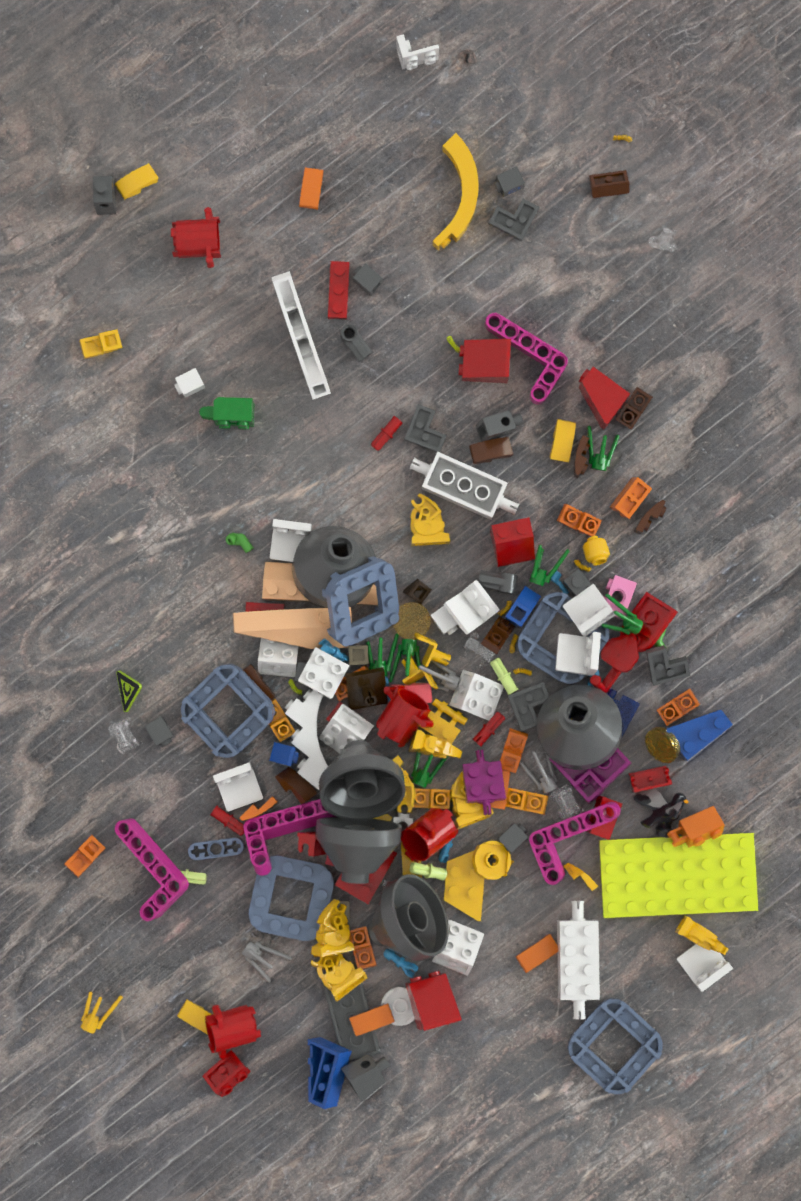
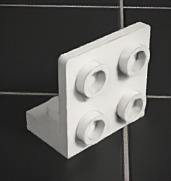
(412, 59)
(287, 538)
(471, 607)
(589, 610)
(578, 654)
(277, 658)
(323, 673)
(476, 695)
(345, 728)
(238, 786)
(460, 949)
(704, 966)

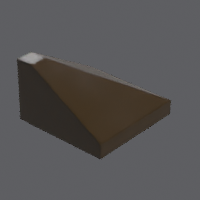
(417, 591)

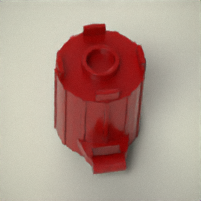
(197, 238)
(403, 715)
(428, 834)
(231, 1028)

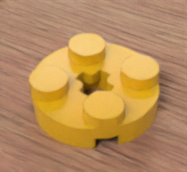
(483, 867)

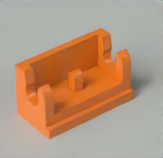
(631, 497)

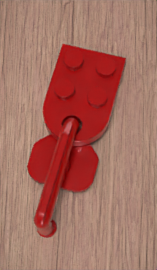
(623, 650)

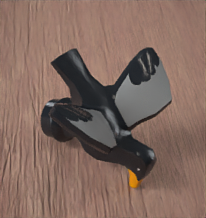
(663, 812)

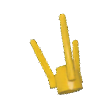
(90, 1021)

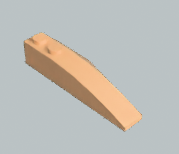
(280, 585)
(288, 626)

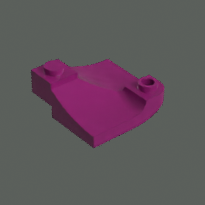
(593, 781)

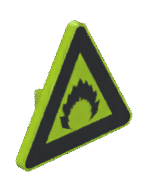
(128, 688)

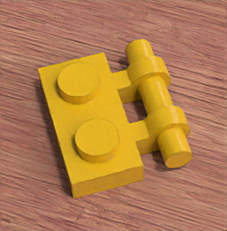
(442, 728)

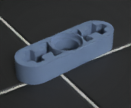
(201, 846)

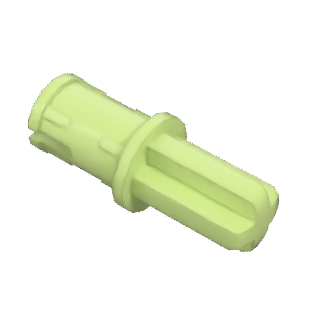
(504, 676)
(428, 871)
(195, 877)

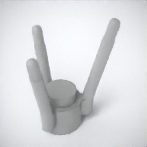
(449, 680)
(547, 782)
(252, 953)

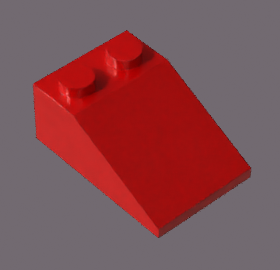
(366, 891)

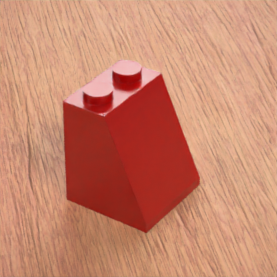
(485, 360)
(602, 395)
(513, 542)
(432, 1001)

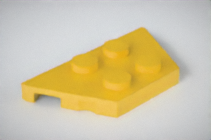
(464, 886)

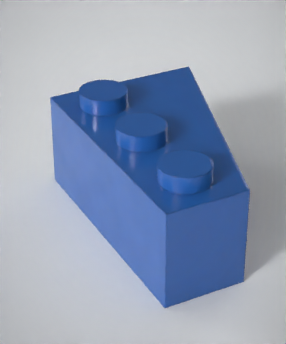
(699, 732)
(326, 1072)

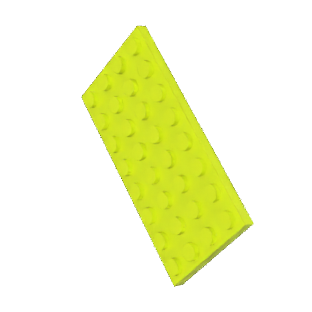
(662, 879)

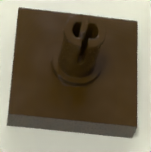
(366, 688)

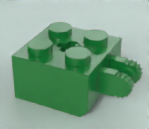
(230, 412)

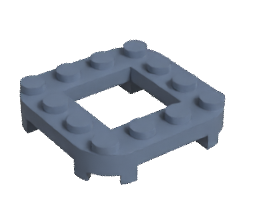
(385, 613)
(534, 630)
(208, 730)
(287, 926)
(635, 1066)

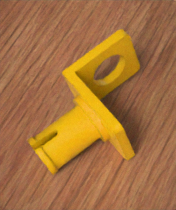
(432, 653)
(416, 674)

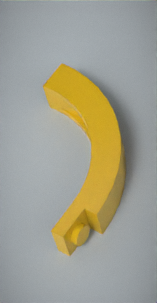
(466, 168)

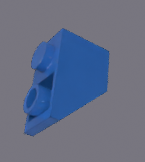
(522, 607)
(284, 754)

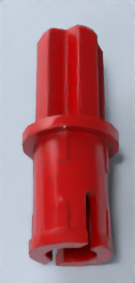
(386, 433)
(489, 728)
(228, 820)

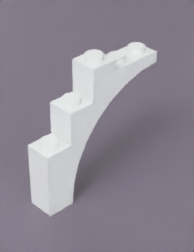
(300, 335)
(307, 739)

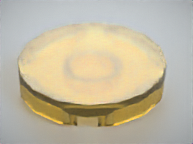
(412, 619)
(662, 745)

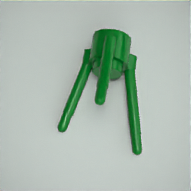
(600, 462)
(539, 575)
(630, 622)
(408, 648)
(379, 663)
(422, 776)

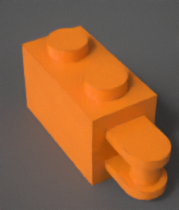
(698, 828)

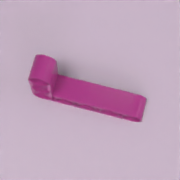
(531, 351)
(281, 827)
(566, 832)
(154, 867)

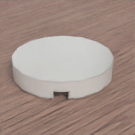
(399, 1001)

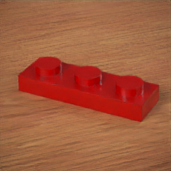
(338, 290)

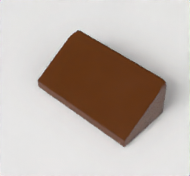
(609, 184)

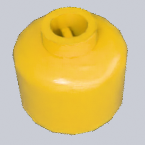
(596, 550)

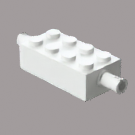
(464, 485)
(578, 959)

